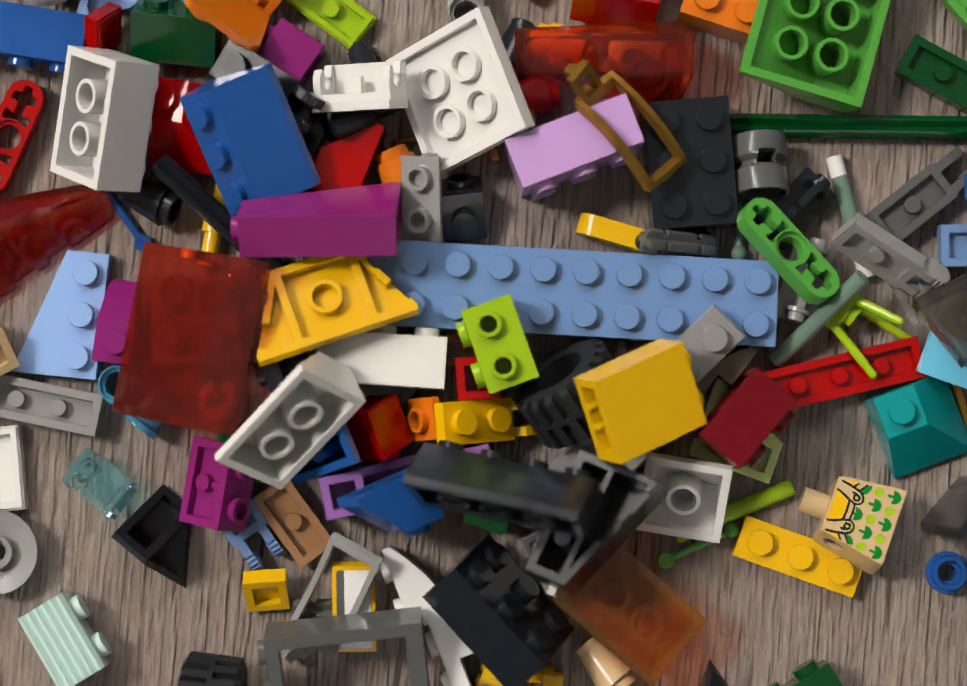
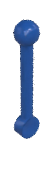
(139, 238)

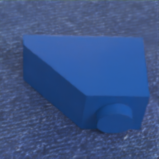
(334, 455)
(391, 506)

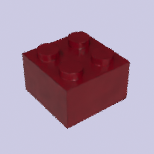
(745, 419)

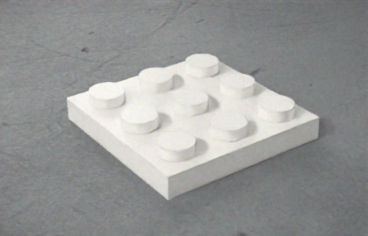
(463, 90)

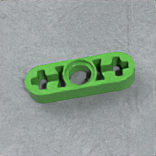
(806, 252)

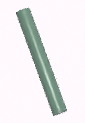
(819, 319)

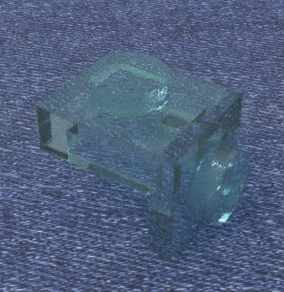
(101, 482)

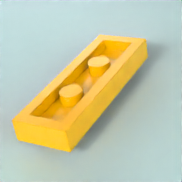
(794, 556)

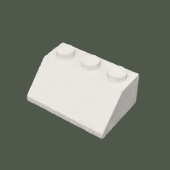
(294, 422)

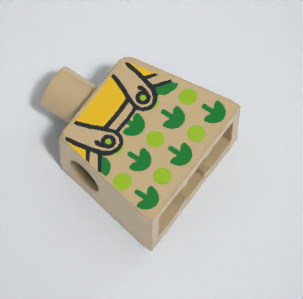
(855, 519)

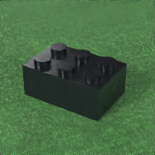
(704, 187)
(499, 613)

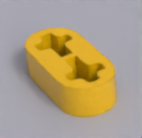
(608, 232)

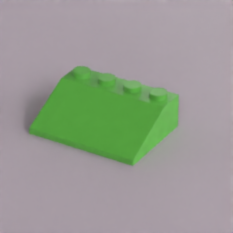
(815, 49)

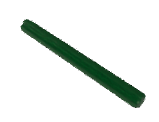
(854, 126)

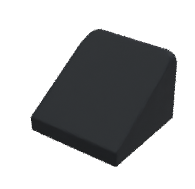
(341, 124)

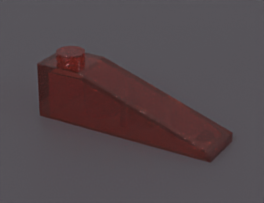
(648, 56)
(44, 224)

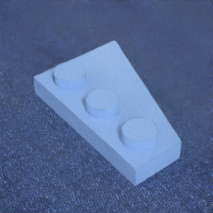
(67, 320)

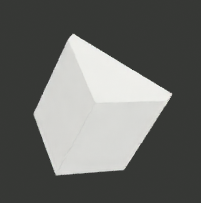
(694, 498)

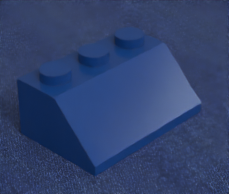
(249, 137)

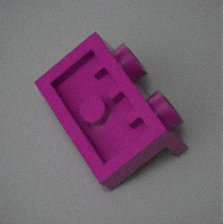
(214, 492)

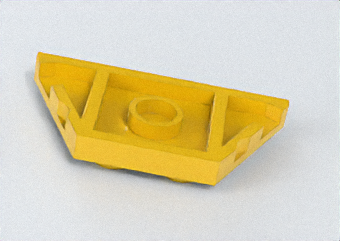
(325, 303)

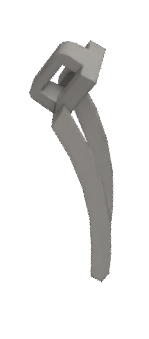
(354, 550)

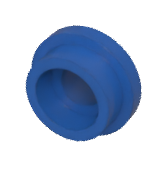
(958, 578)

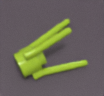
(874, 313)

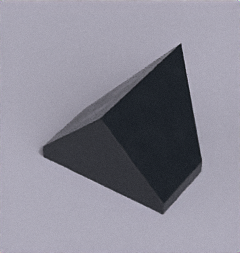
(158, 536)

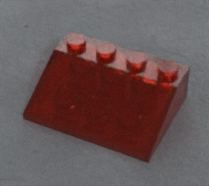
(192, 338)

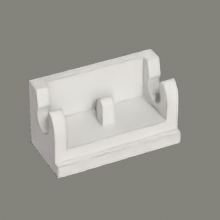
(361, 86)

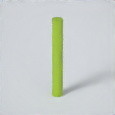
(755, 502)

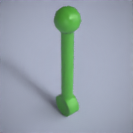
(666, 559)

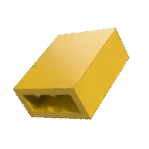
(641, 400)

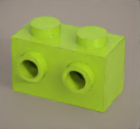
(498, 345)

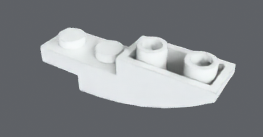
(412, 584)

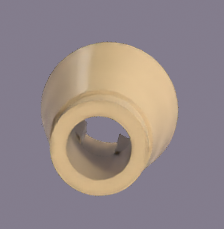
(603, 665)

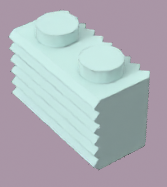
(66, 639)

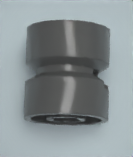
(760, 165)

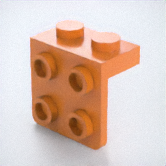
(240, 20)

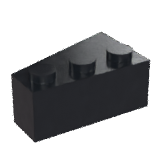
(621, 508)

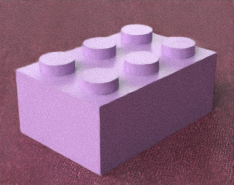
(570, 148)

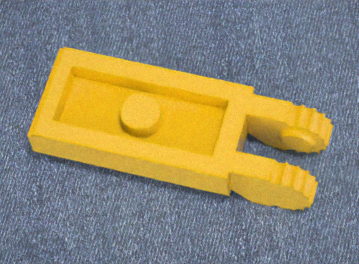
(478, 421)

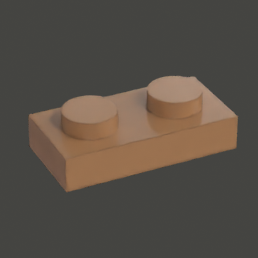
(293, 522)

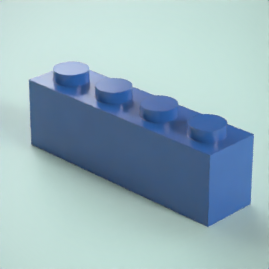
(38, 36)

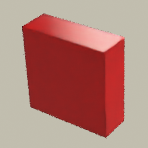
(103, 27)

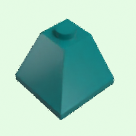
(917, 425)

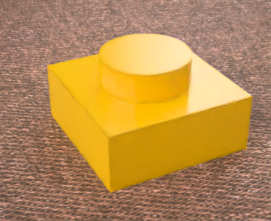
(266, 590)

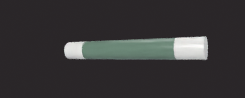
(844, 195)

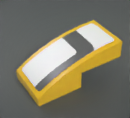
(346, 585)

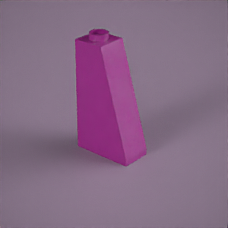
(322, 223)

